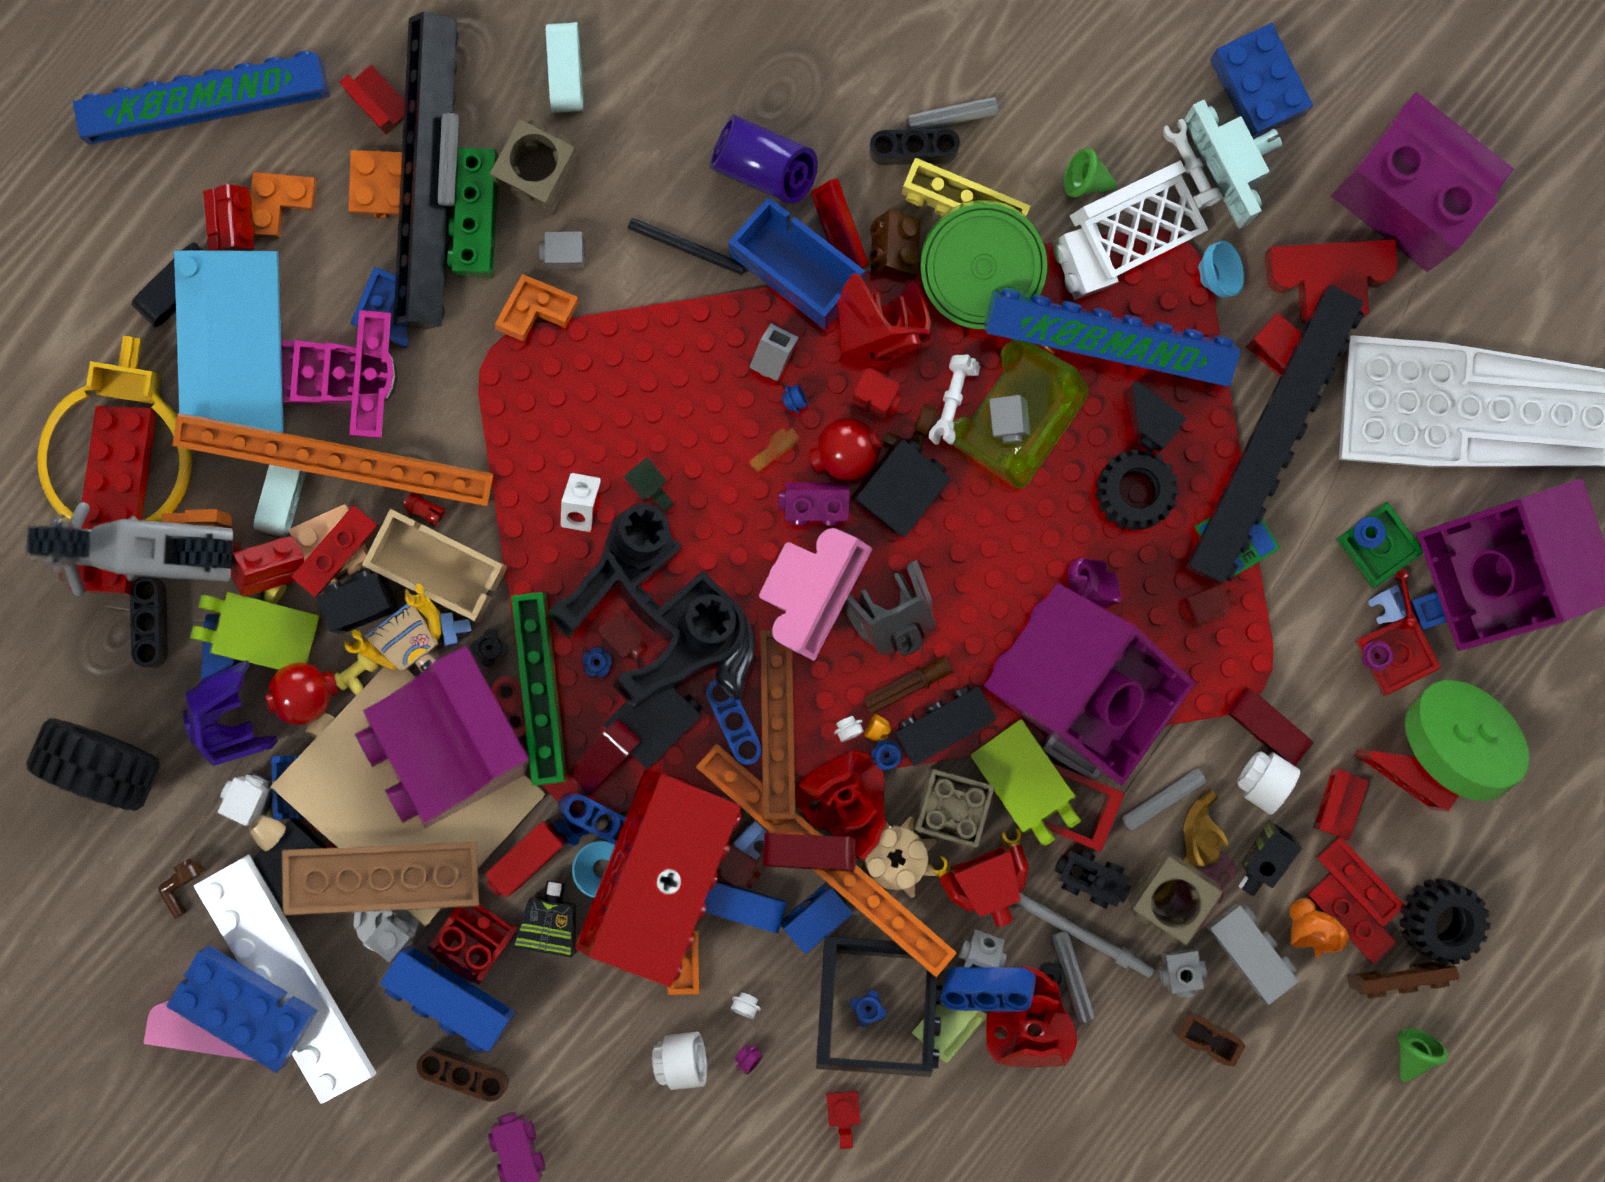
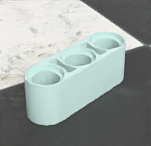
(564, 67)
(278, 501)

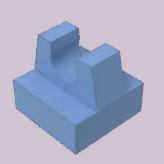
(1393, 603)
(453, 628)
(748, 836)

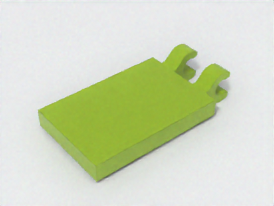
(257, 631)
(1026, 780)

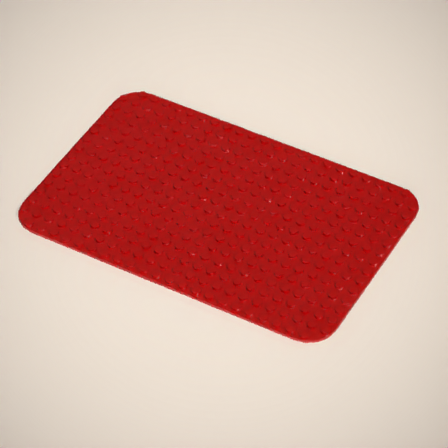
(682, 393)

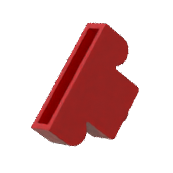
(1342, 265)

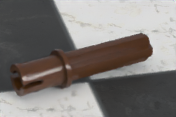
(907, 685)

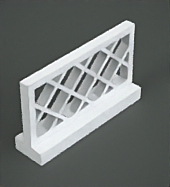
(1136, 194)

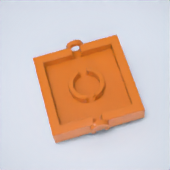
(375, 183)

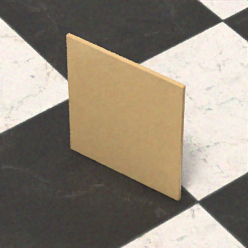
(348, 799)

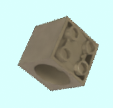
(540, 194)
(953, 807)
(1167, 868)

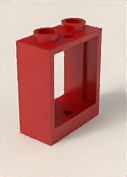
(1104, 819)
(525, 859)

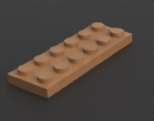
(380, 878)

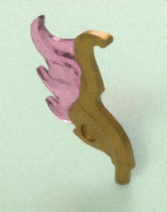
(1202, 848)

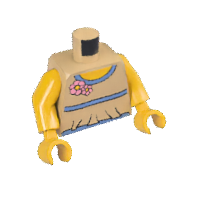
(403, 637)

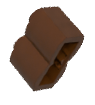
(1206, 1037)

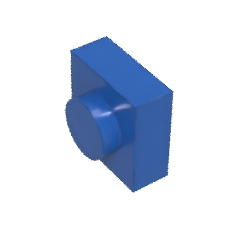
(1428, 610)

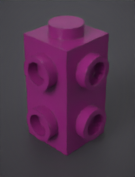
(814, 502)
(515, 1147)

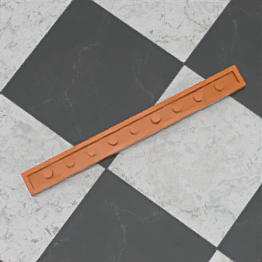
(332, 459)
(852, 885)

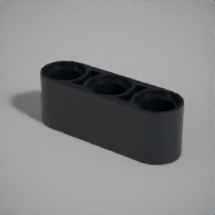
(926, 137)
(158, 298)
(139, 610)

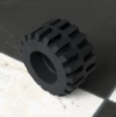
(1158, 474)
(1466, 927)

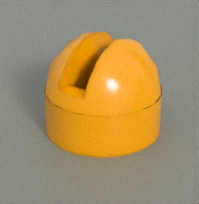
(877, 728)

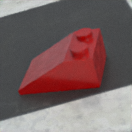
(1411, 777)

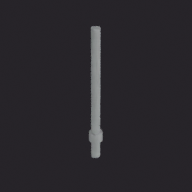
(1122, 956)

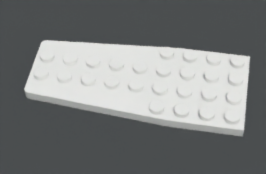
(1468, 407)

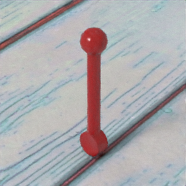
(1401, 576)

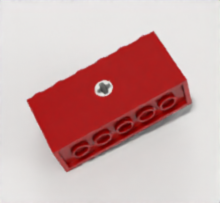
(658, 878)

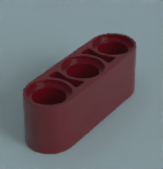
(1269, 726)
(603, 757)
(809, 852)

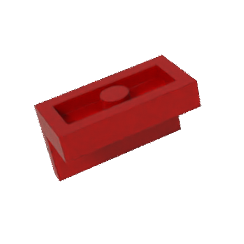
(375, 98)
(1340, 803)

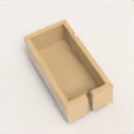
(444, 567)

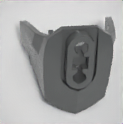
(895, 628)

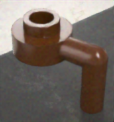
(925, 422)
(184, 873)

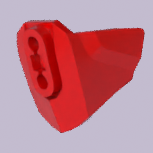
(880, 331)
(848, 799)
(1045, 1020)

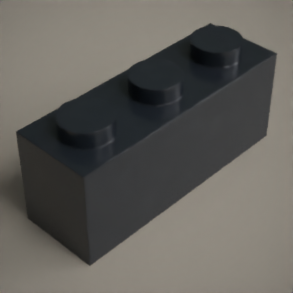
(944, 724)

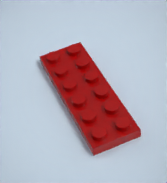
(116, 480)

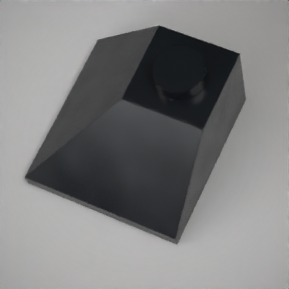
(1151, 417)

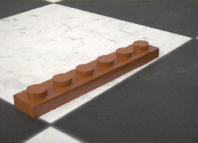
(777, 729)

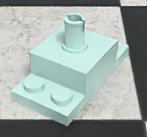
(1232, 159)

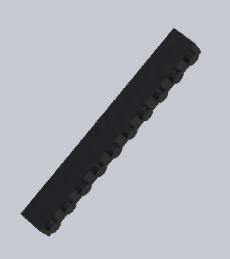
(421, 219)
(1274, 435)

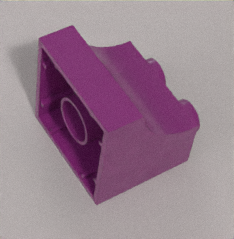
(1424, 183)
(1518, 565)
(1090, 682)
(442, 740)

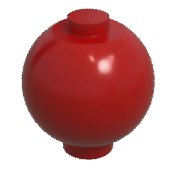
(846, 449)
(300, 693)

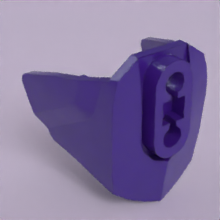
(204, 707)

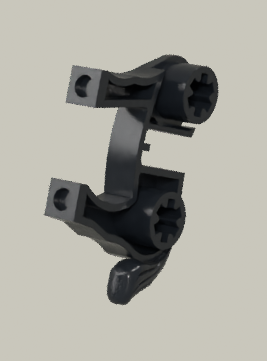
(699, 622)

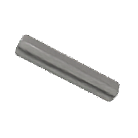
(954, 114)
(448, 159)
(1163, 799)
(1073, 977)

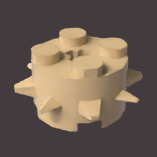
(915, 856)

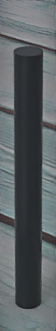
(686, 246)

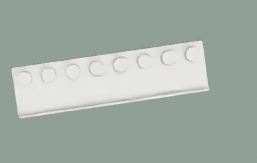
(268, 946)

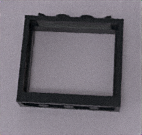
(931, 1024)

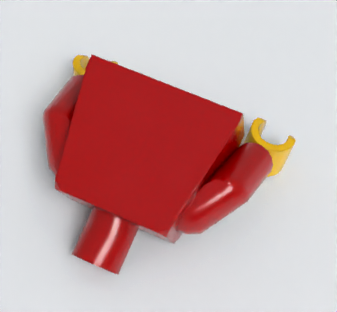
(988, 880)

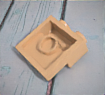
(312, 532)

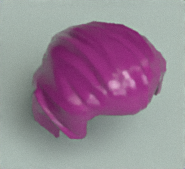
(1094, 582)

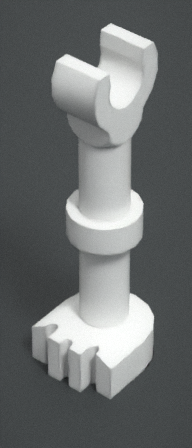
(1208, 196)
(961, 366)

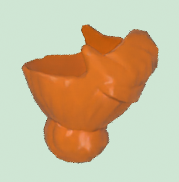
(1316, 929)

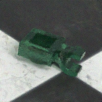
(648, 482)

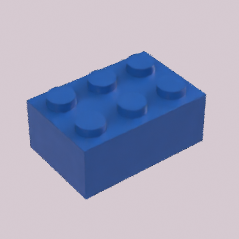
(1261, 81)

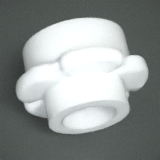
(849, 728)
(745, 1005)

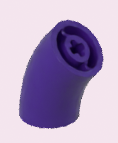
(764, 160)

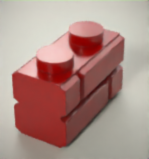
(229, 218)
(877, 394)
(266, 565)

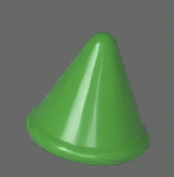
(1087, 175)
(1418, 1053)

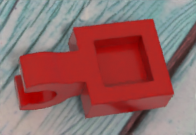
(843, 1112)

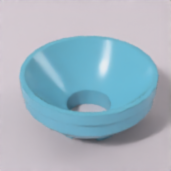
(1222, 270)
(584, 862)

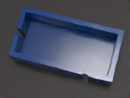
(793, 264)
(448, 999)
(241, 1008)

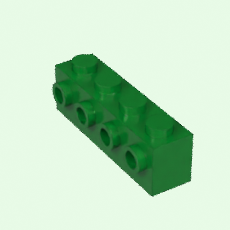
(474, 214)

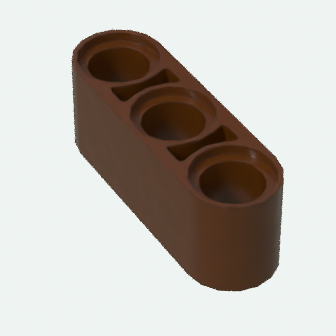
(447, 1077)

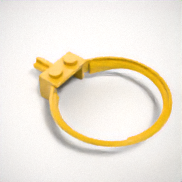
(123, 383)

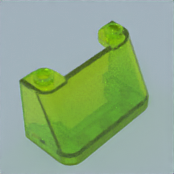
(1053, 399)

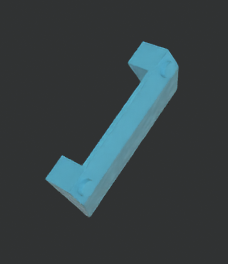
(229, 336)

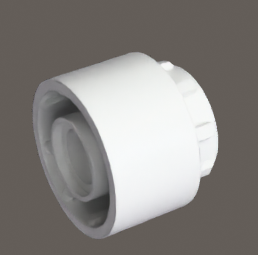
(1267, 781)
(680, 1061)

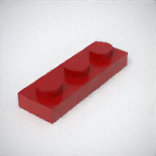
(1360, 881)

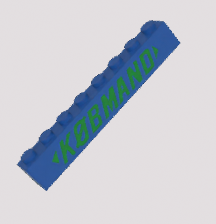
(201, 98)
(1111, 337)

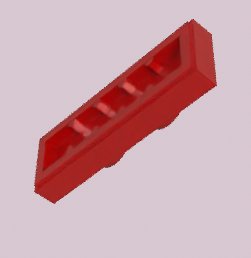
(838, 221)
(335, 551)
(1360, 925)

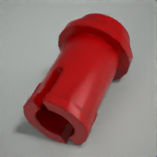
(423, 508)

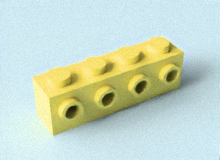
(946, 190)

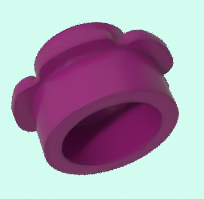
(1384, 651)
(748, 1059)

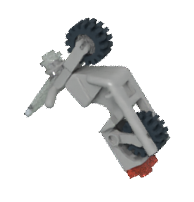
(132, 549)

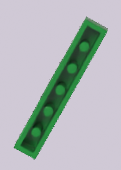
(539, 688)

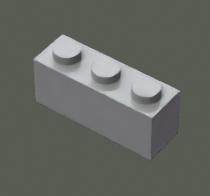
(1253, 952)

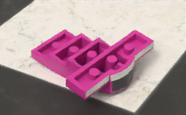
(345, 374)

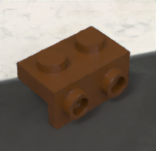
(895, 245)

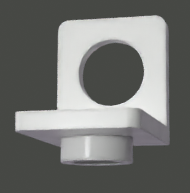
(580, 498)

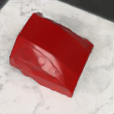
(471, 941)

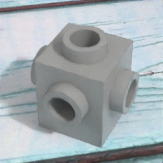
(983, 951)
(1174, 964)

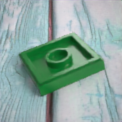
(1390, 556)

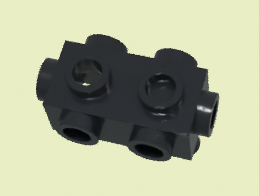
(1103, 883)

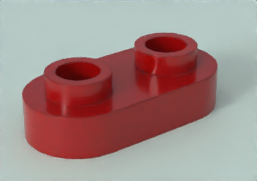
(511, 706)

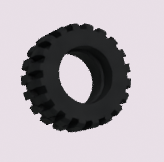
(92, 764)

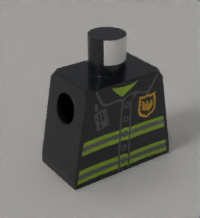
(1271, 846)
(548, 923)

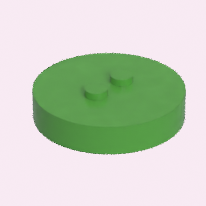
(980, 251)
(1467, 740)

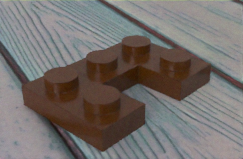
(1376, 982)

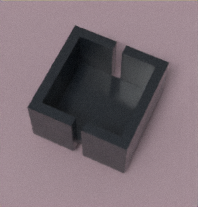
(357, 603)

